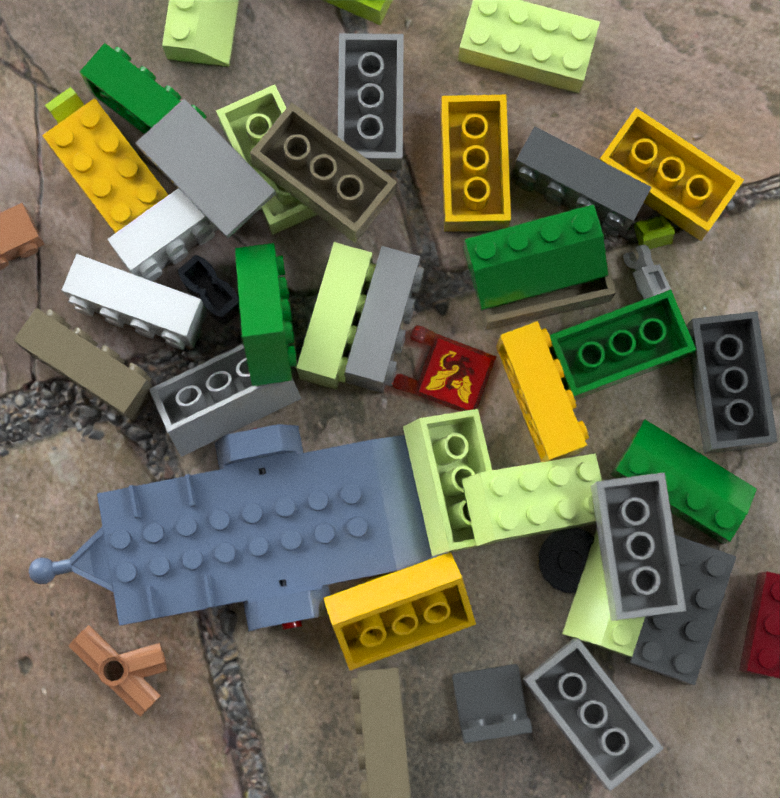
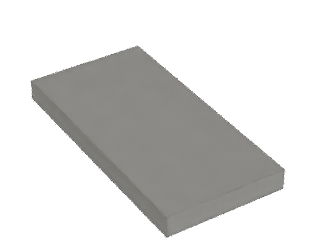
(205, 168)

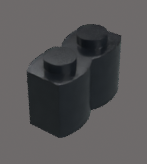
(215, 293)

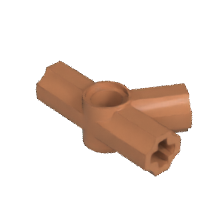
(136, 664)

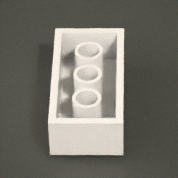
(162, 236)
(134, 301)

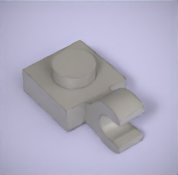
(648, 277)

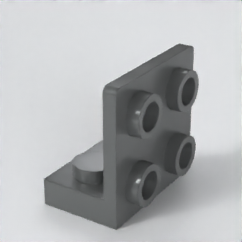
(490, 703)

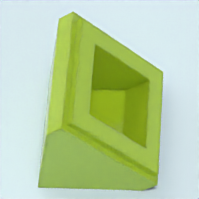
(64, 105)
(654, 232)

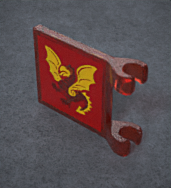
(451, 374)

